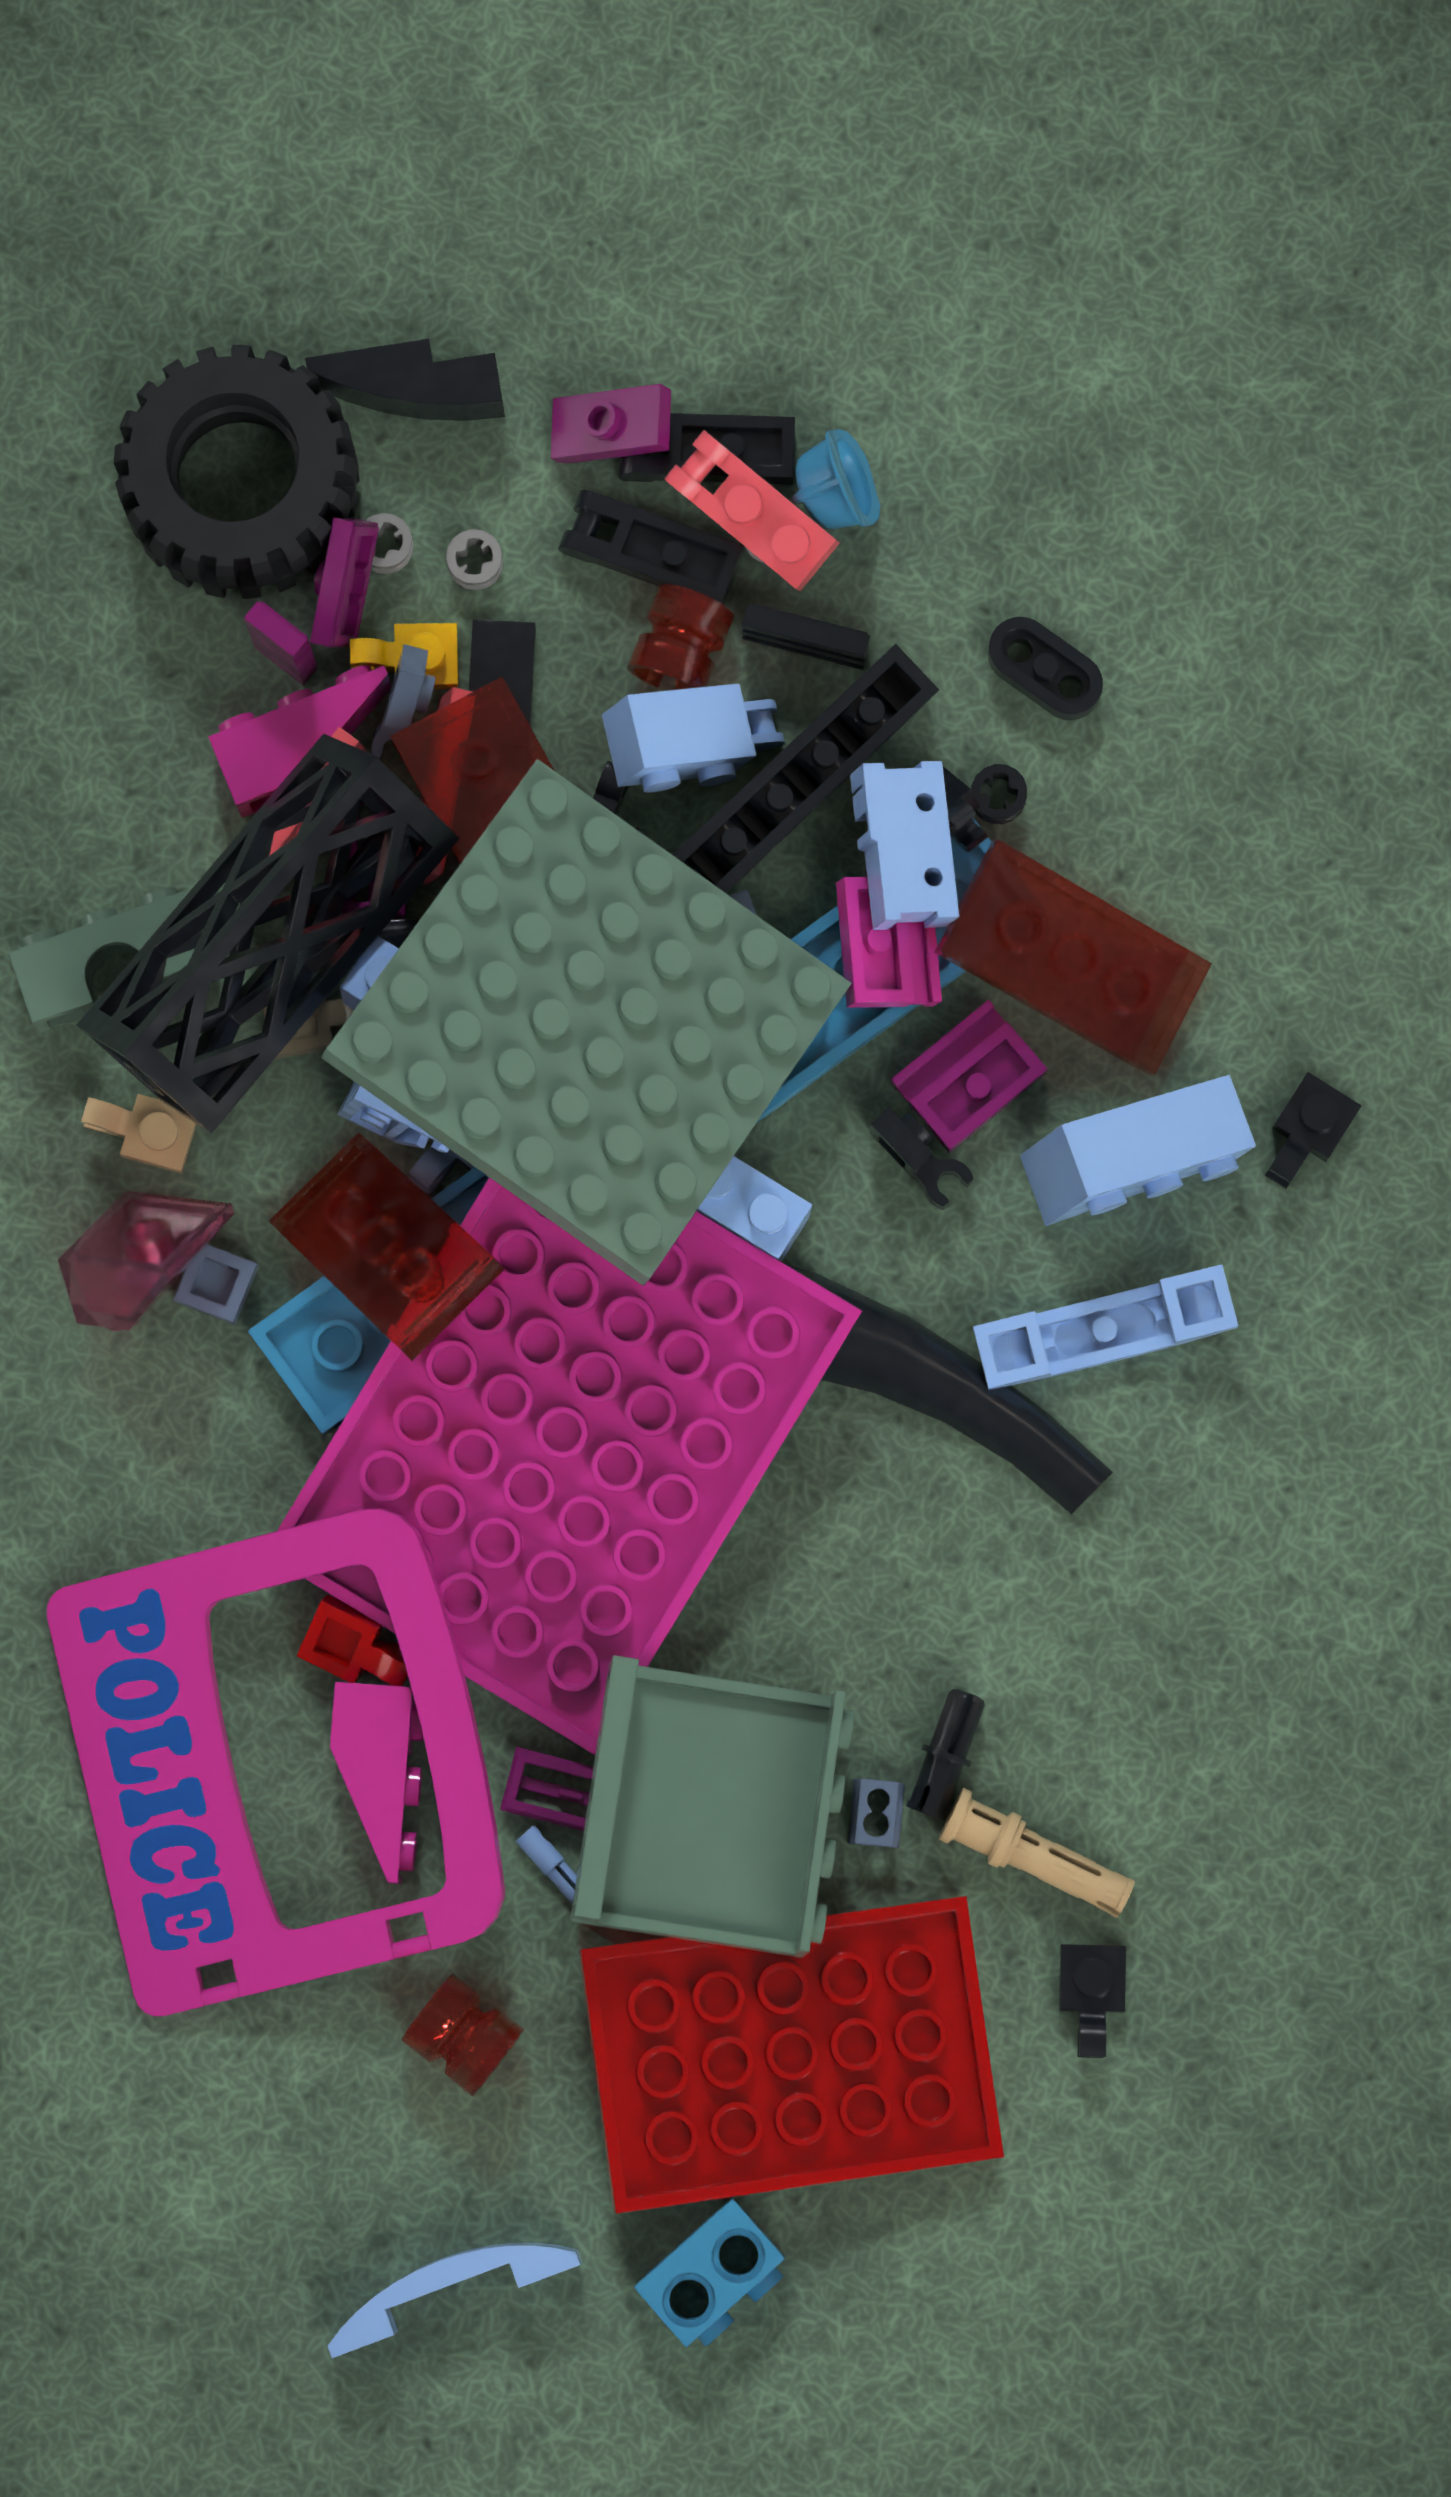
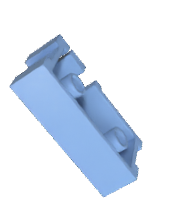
(906, 844)

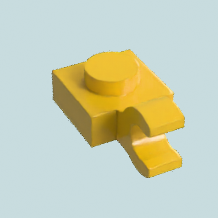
(437, 638)

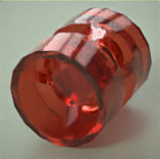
(682, 637)
(462, 2034)

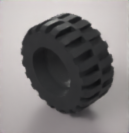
(218, 394)

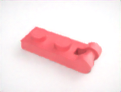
(754, 512)

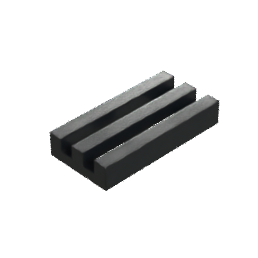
(805, 636)

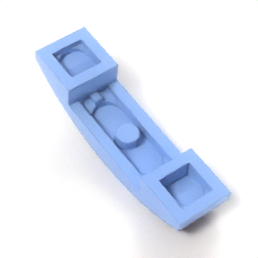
(1105, 1328)
(527, 2260)

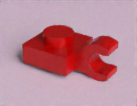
(348, 1644)

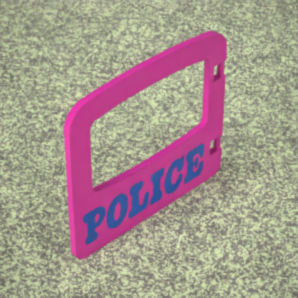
(165, 1782)

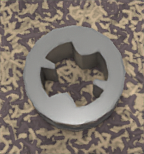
(459, 548)
(394, 559)

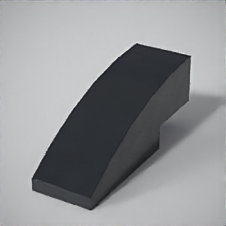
(409, 384)

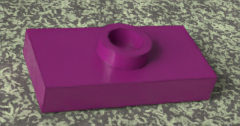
(611, 424)
(343, 581)

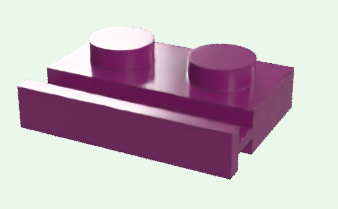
(968, 1076)

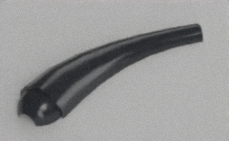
(928, 1374)

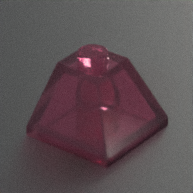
(136, 1255)

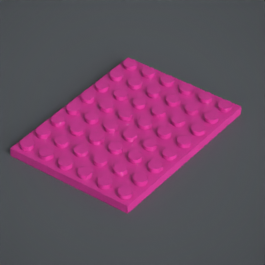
(577, 1446)

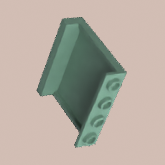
(711, 1809)

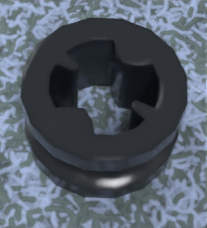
(1015, 786)

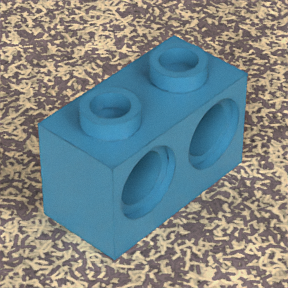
(699, 2260)

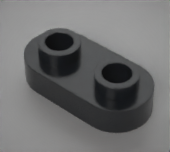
(1048, 666)

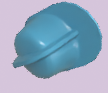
(837, 483)

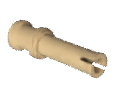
(1009, 1842)

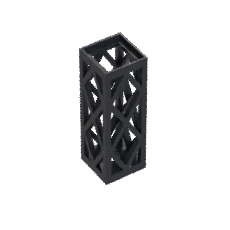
(323, 795)

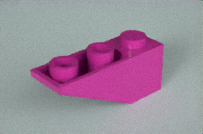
(264, 749)
(371, 1747)

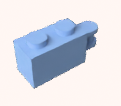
(687, 735)

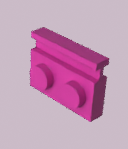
(884, 965)

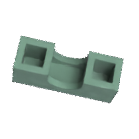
(59, 968)

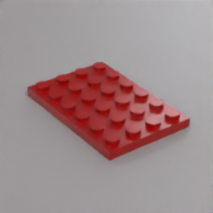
(790, 2069)

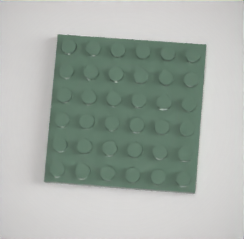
(587, 1022)

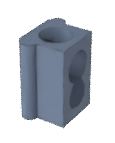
(861, 1809)

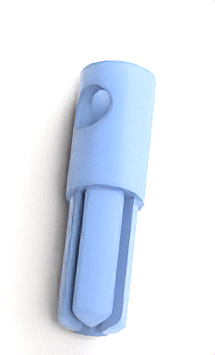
(546, 1859)

